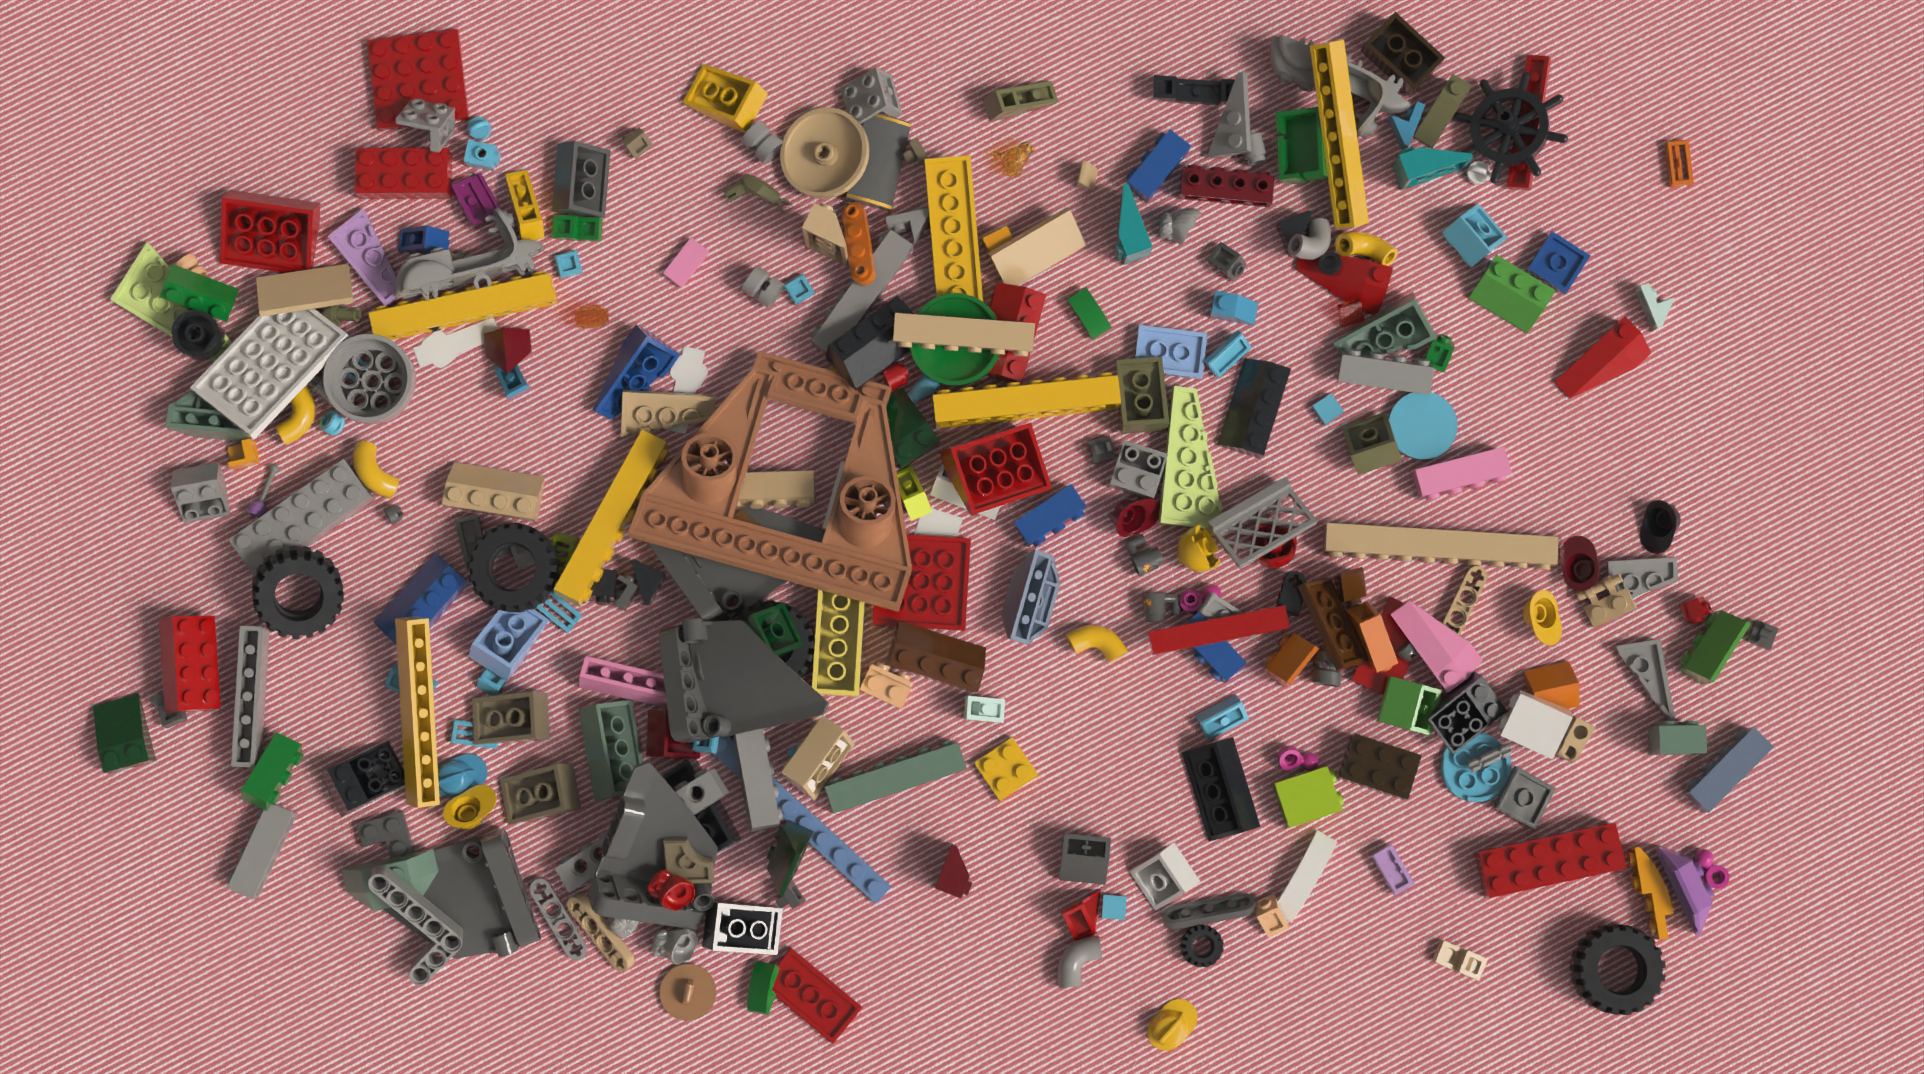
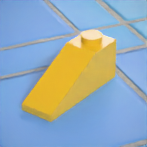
(524, 205)

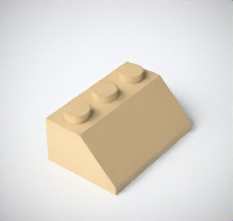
(817, 757)

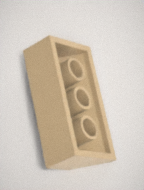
(824, 233)
(493, 492)

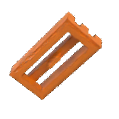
(1670, 165)

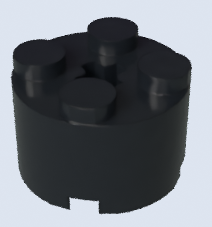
(184, 337)

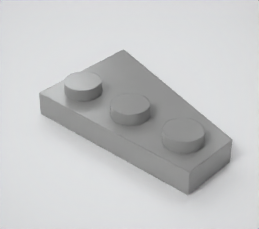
(1643, 574)

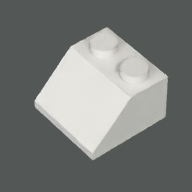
(1165, 876)

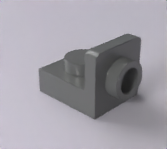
(1227, 261)
(626, 595)

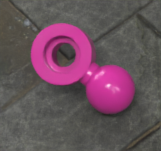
(1192, 608)
(1308, 761)
(1705, 859)

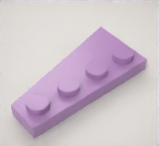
(364, 252)

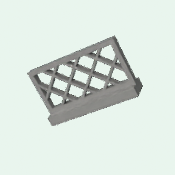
(1255, 506)

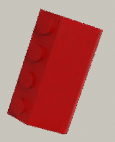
(1014, 305)

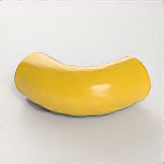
(1366, 245)
(301, 418)
(370, 473)
(1097, 637)

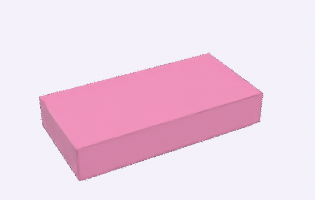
(686, 262)

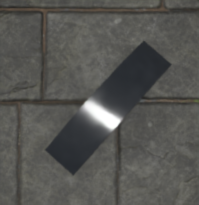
(1191, 91)

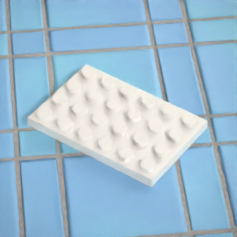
(268, 367)

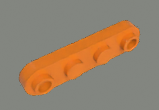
(858, 244)

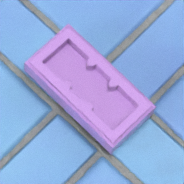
(1392, 869)

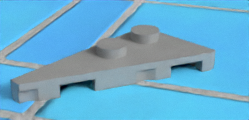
(1234, 127)
(1648, 667)

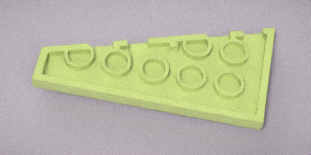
(1189, 476)

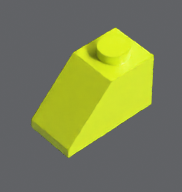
(912, 494)

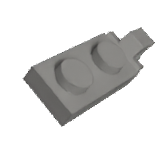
(1216, 607)

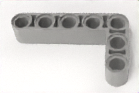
(420, 920)

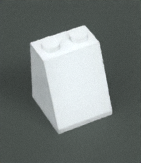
(1535, 723)

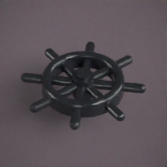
(1510, 126)

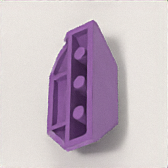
(1688, 886)

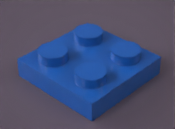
(1558, 262)

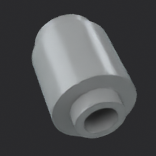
(1258, 150)

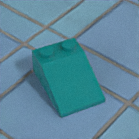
(1425, 164)
(1132, 238)

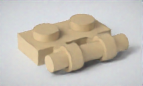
(1610, 607)

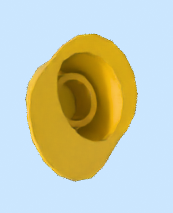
(1543, 616)
(470, 807)
(1172, 1024)

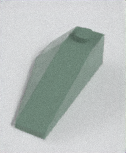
(1390, 330)

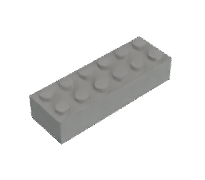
(304, 515)

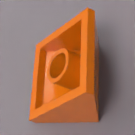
(1555, 684)

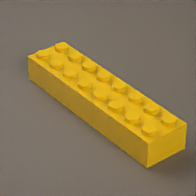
(1026, 401)

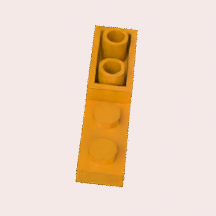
(1650, 882)

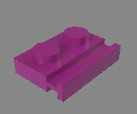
(475, 199)

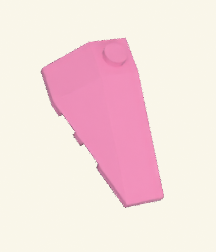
(1443, 650)

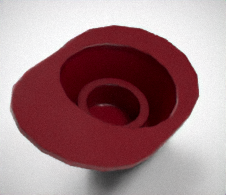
(1135, 516)
(1579, 563)

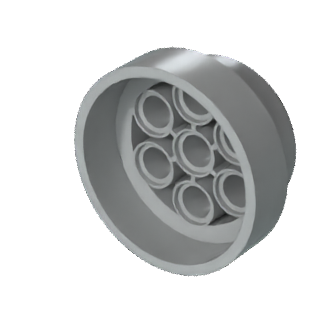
(345, 361)

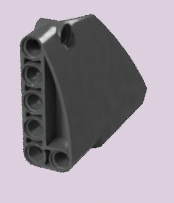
(636, 853)

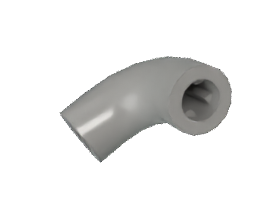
(1315, 243)
(1073, 959)

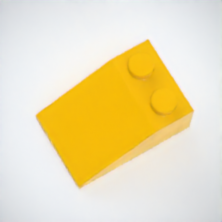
(726, 97)

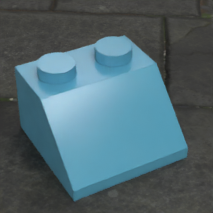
(1474, 235)

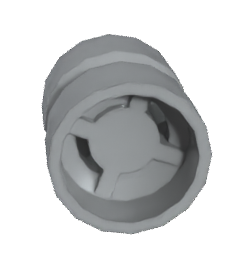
(764, 143)
(756, 282)

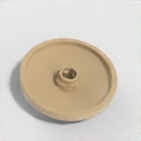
(824, 153)

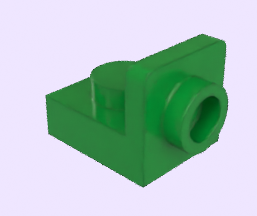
(1440, 352)

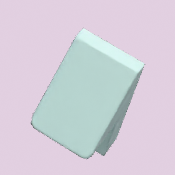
(1654, 312)
(984, 709)

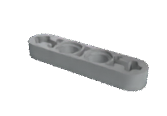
(555, 921)

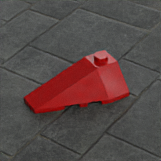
(1355, 280)
(1612, 355)

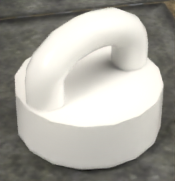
(1478, 173)

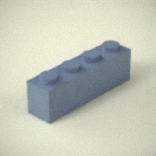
(1728, 769)

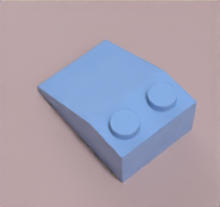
(507, 641)

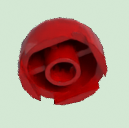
(1279, 556)

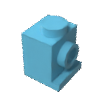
(488, 161)

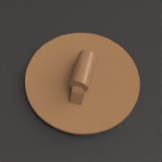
(687, 992)

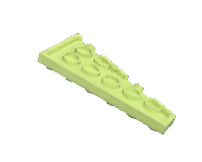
(141, 293)

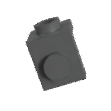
(167, 719)

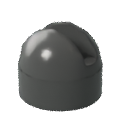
(393, 514)
(1406, 650)

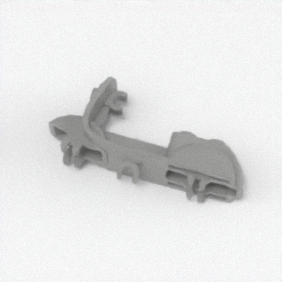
(1293, 63)
(438, 271)

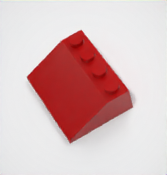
(268, 232)
(997, 469)

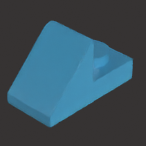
(1404, 129)
(512, 382)

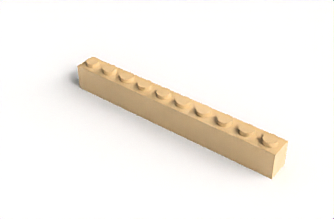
(1440, 545)

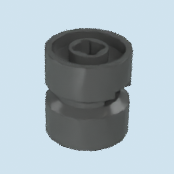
(1321, 674)

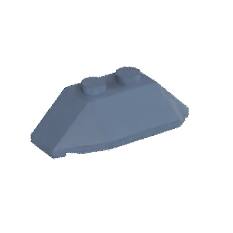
(1030, 597)

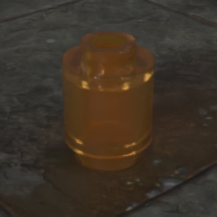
(591, 316)

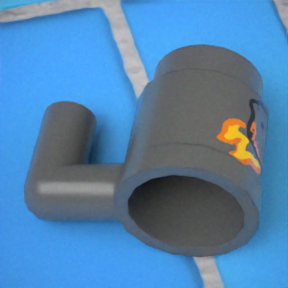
(1146, 560)
(1155, 606)

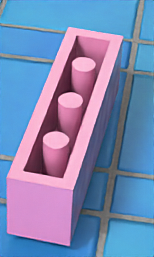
(1462, 472)
(623, 681)

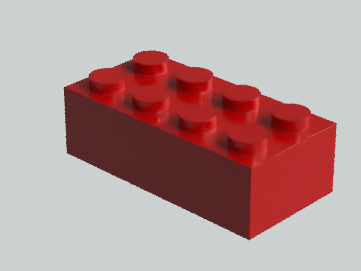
(403, 173)
(189, 663)

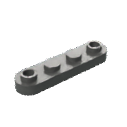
(1208, 911)

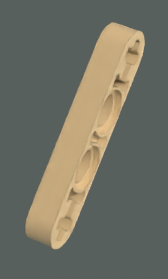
(1458, 605)
(597, 934)

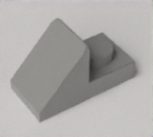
(914, 220)

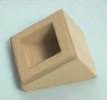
(1087, 176)

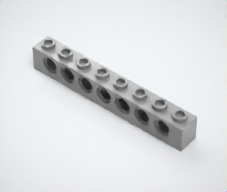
(713, 790)

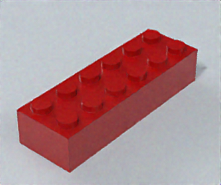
(1550, 860)

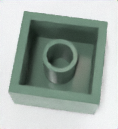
(1679, 739)

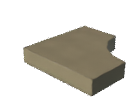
(686, 862)

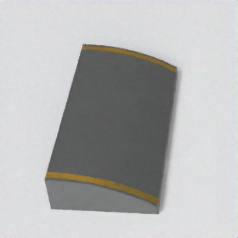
(886, 148)

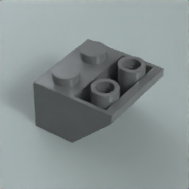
(1084, 858)

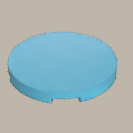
(1423, 425)
(1476, 785)

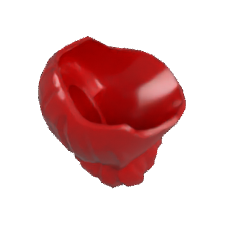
(671, 890)

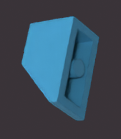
(1233, 308)

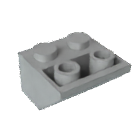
(1138, 470)
(200, 492)

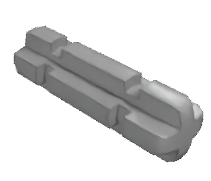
(1489, 757)

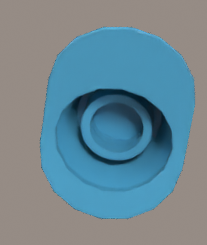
(461, 774)

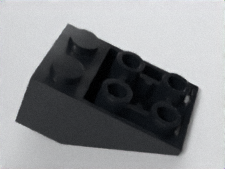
(1465, 712)
(364, 778)

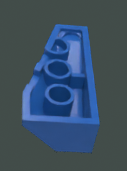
(637, 365)

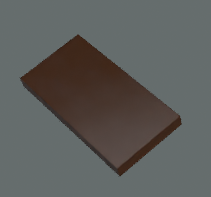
(1333, 623)

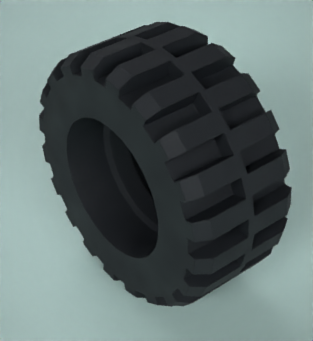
(482, 567)
(297, 622)
(802, 657)
(1648, 974)

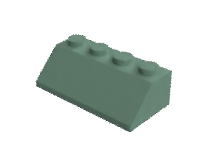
(610, 746)

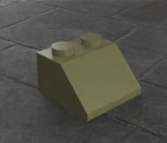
(1372, 443)

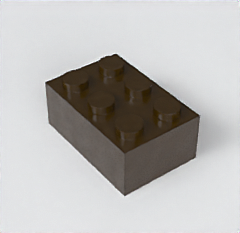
(1402, 52)
(1379, 766)

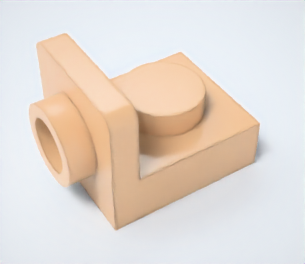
(1271, 916)

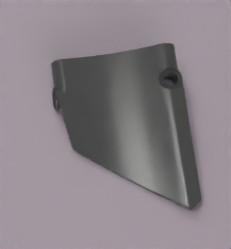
(714, 585)
(728, 679)
(481, 896)

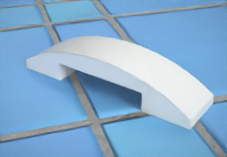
(1306, 875)

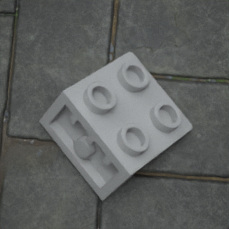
(871, 95)
(429, 116)

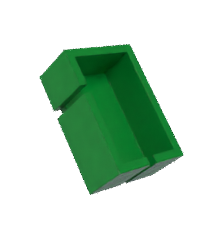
(1303, 153)

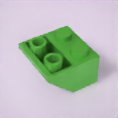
(1408, 705)

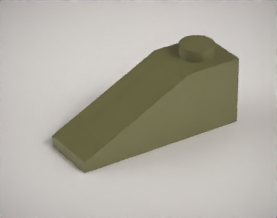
(1019, 100)
(1442, 111)

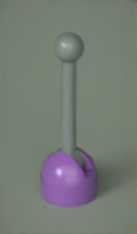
(258, 507)

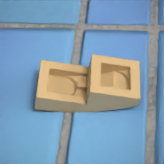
(1459, 960)

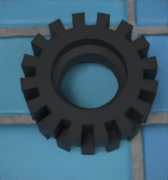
(1187, 946)

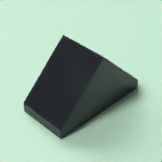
(1293, 225)
(648, 580)

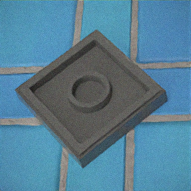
(1524, 797)

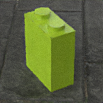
(1308, 796)

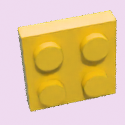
(1006, 769)

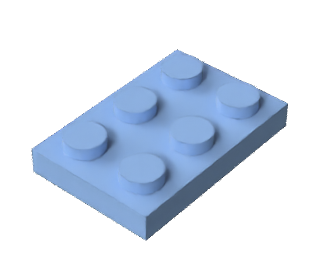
(1180, 349)

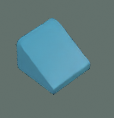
(490, 683)

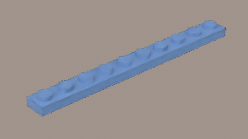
(823, 838)

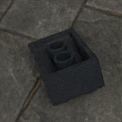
(742, 928)

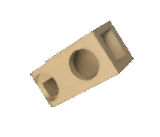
(1575, 739)

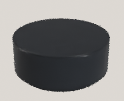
(1330, 263)

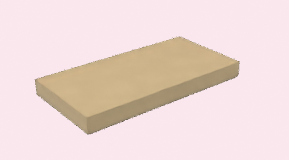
(1037, 248)
(304, 290)

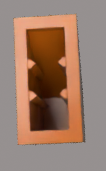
(1373, 636)

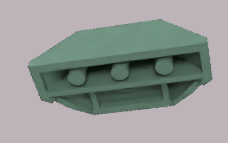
(199, 419)
(414, 868)

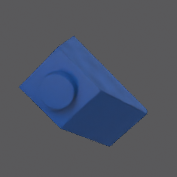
(422, 239)

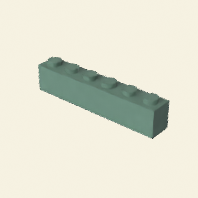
(896, 777)

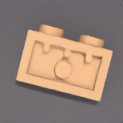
(886, 685)

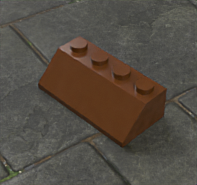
(937, 657)

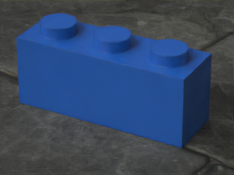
(1157, 165)
(1050, 516)
(1218, 656)

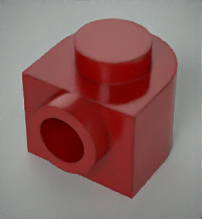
(895, 375)
(1695, 609)

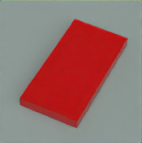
(1365, 674)
(814, 996)

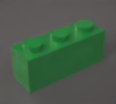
(199, 292)
(272, 772)

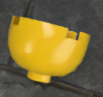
(1197, 550)

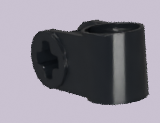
(1291, 596)

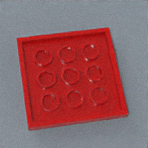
(417, 68)
(936, 585)

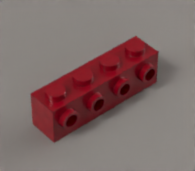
(1226, 186)

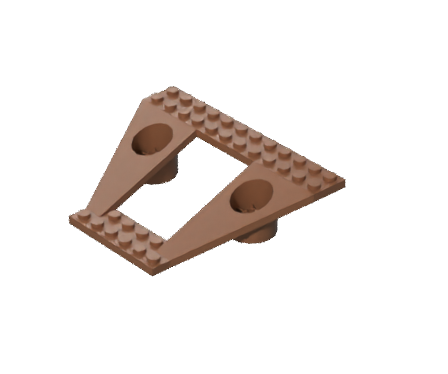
(697, 511)

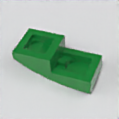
(577, 228)
(1089, 313)
(760, 988)

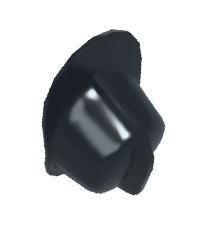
(1659, 526)

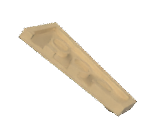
(663, 410)

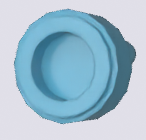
(479, 128)
(332, 423)

